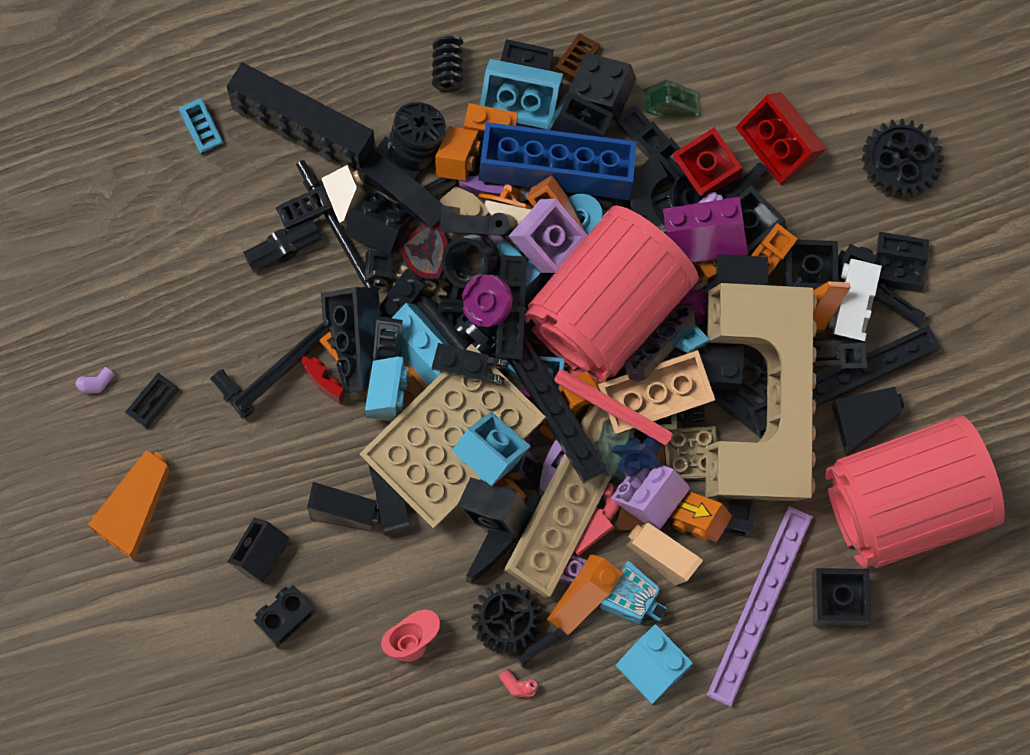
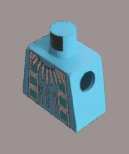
(634, 597)

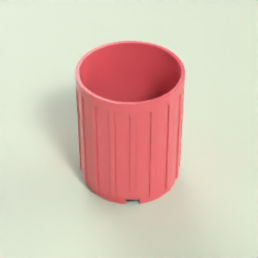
(611, 294)
(916, 493)

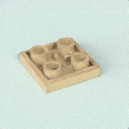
(688, 451)

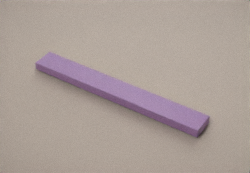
(759, 606)

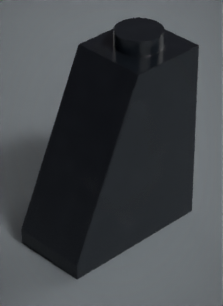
(865, 415)
(342, 508)

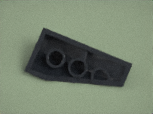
(352, 324)

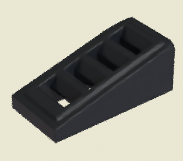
(293, 204)
(387, 343)

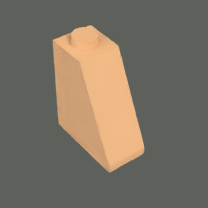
(663, 553)

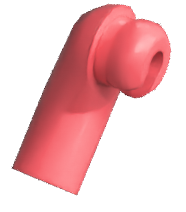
(611, 507)
(518, 687)

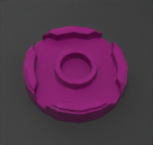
(487, 300)

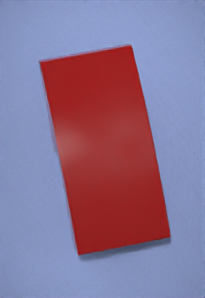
(318, 373)

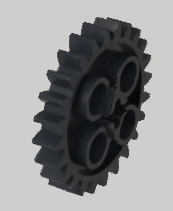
(913, 140)

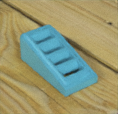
(192, 107)

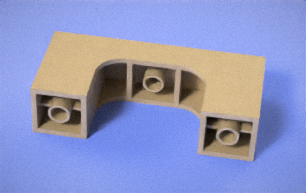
(782, 329)

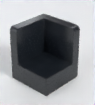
(742, 519)

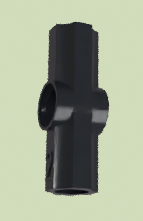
(282, 245)

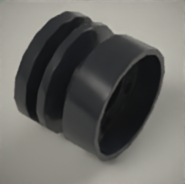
(416, 135)

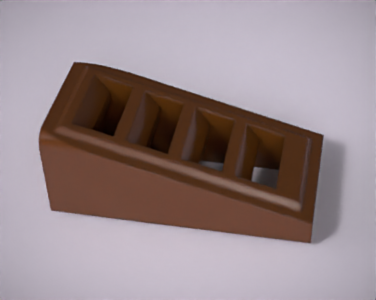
(568, 73)

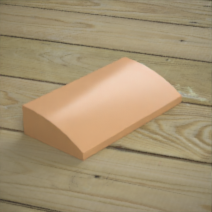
(666, 391)

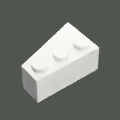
(856, 306)

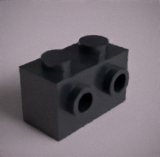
(258, 549)

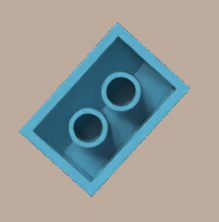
(522, 90)
(419, 341)

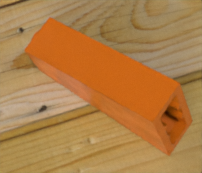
(130, 507)

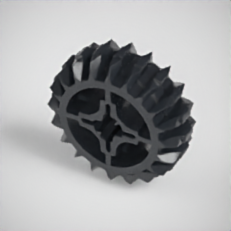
(495, 621)

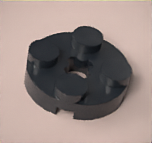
(471, 330)

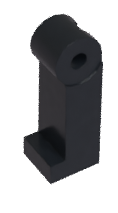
(495, 225)

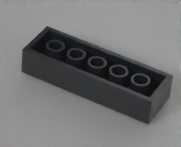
(300, 117)

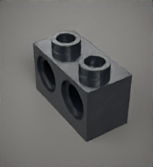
(290, 620)

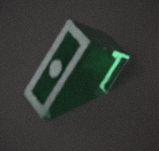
(671, 100)

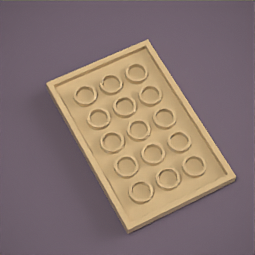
(417, 445)

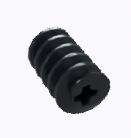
(446, 63)

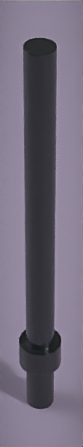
(312, 182)

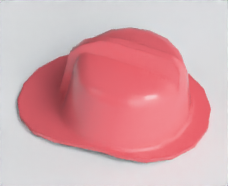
(409, 637)

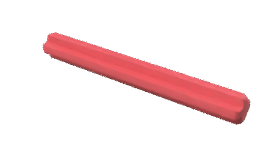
(613, 407)

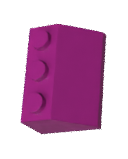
(707, 229)

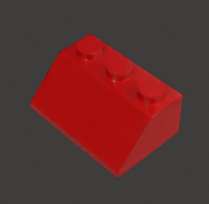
(780, 137)

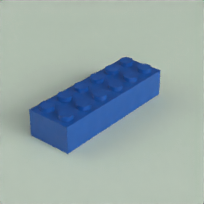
(575, 160)

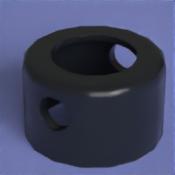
(454, 258)

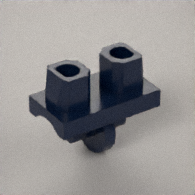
(637, 455)

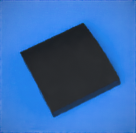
(902, 260)

